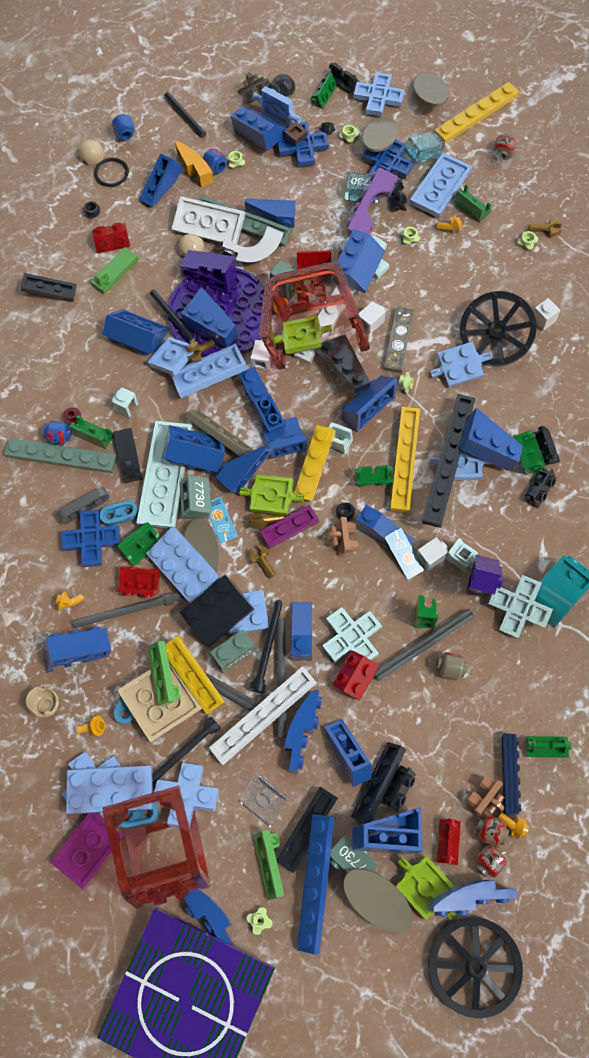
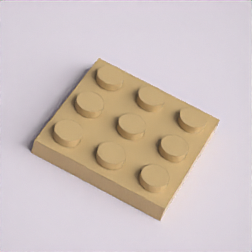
(142, 703)

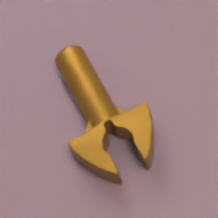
(553, 223)
(198, 349)
(259, 521)
(262, 560)

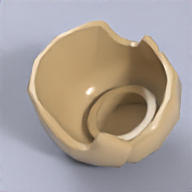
(91, 152)
(190, 242)
(42, 702)

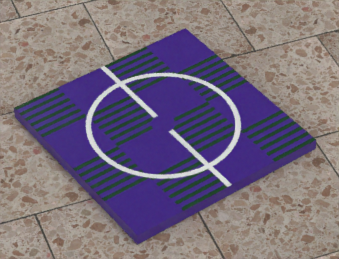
(185, 995)

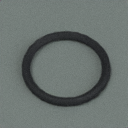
(111, 184)

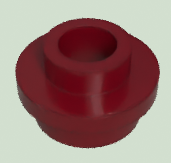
(68, 412)

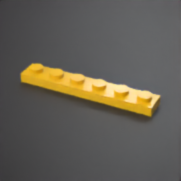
(477, 112)
(405, 460)

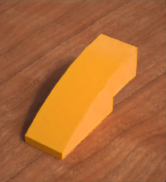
(194, 164)

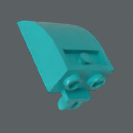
(563, 587)

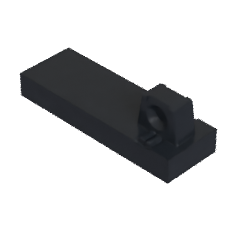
(48, 287)
(127, 455)

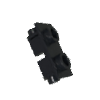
(343, 78)
(399, 198)
(546, 446)
(545, 480)
(396, 797)

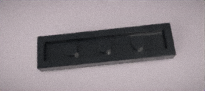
(377, 786)
(299, 840)

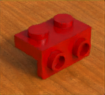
(110, 237)
(312, 258)
(138, 581)
(355, 675)

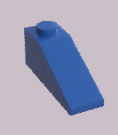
(161, 179)
(277, 211)
(240, 470)
(377, 525)
(301, 631)
(349, 753)

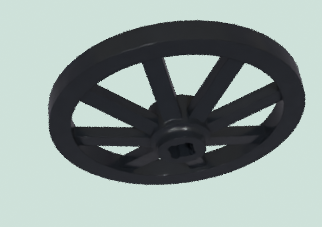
(496, 324)
(516, 968)

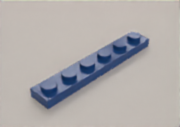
(315, 884)

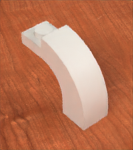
(264, 248)

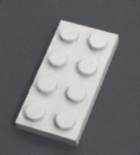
(208, 220)

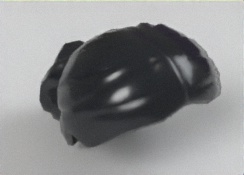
(283, 85)

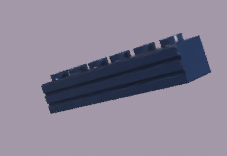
(510, 774)

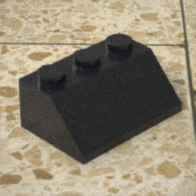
(217, 610)

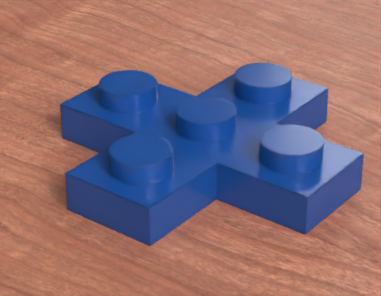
(305, 147)
(389, 160)
(91, 538)

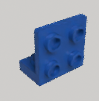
(285, 439)

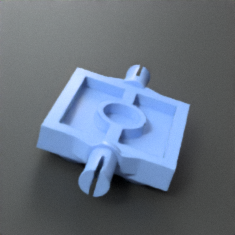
(277, 107)
(460, 364)
(468, 467)

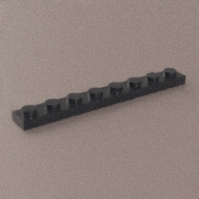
(447, 463)

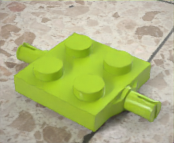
(302, 334)
(271, 495)
(422, 885)

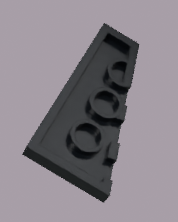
(344, 362)

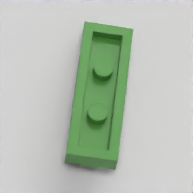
(114, 270)
(165, 690)
(265, 844)

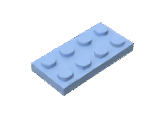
(440, 185)
(209, 370)
(183, 564)
(95, 788)

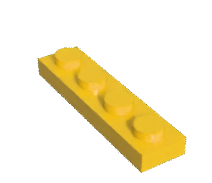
(314, 462)
(193, 675)

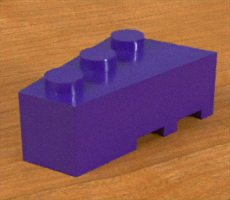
(209, 269)
(485, 576)

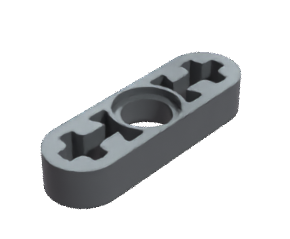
(85, 503)

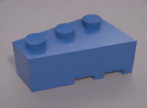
(209, 320)
(489, 441)
(76, 647)
(391, 834)

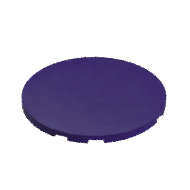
(241, 305)

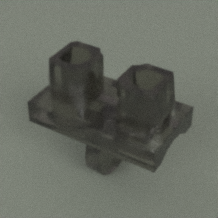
(251, 86)

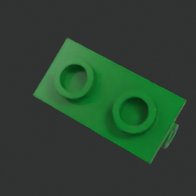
(324, 91)
(382, 475)
(547, 747)

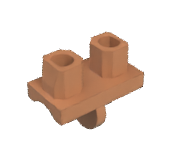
(340, 536)
(479, 803)

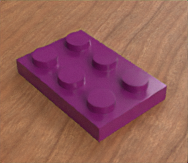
(85, 851)

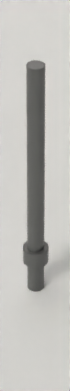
(167, 599)
(283, 718)

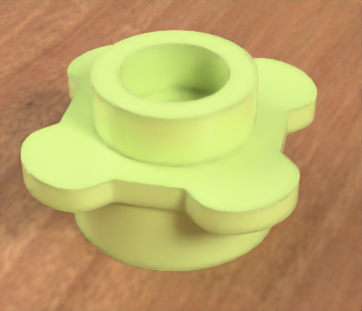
(349, 133)
(235, 159)
(410, 231)
(528, 240)
(405, 382)
(253, 919)

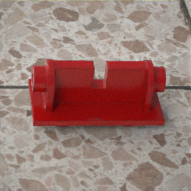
(448, 841)

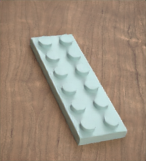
(162, 482)

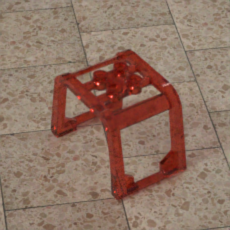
(273, 292)
(166, 881)

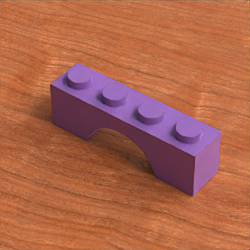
(381, 186)

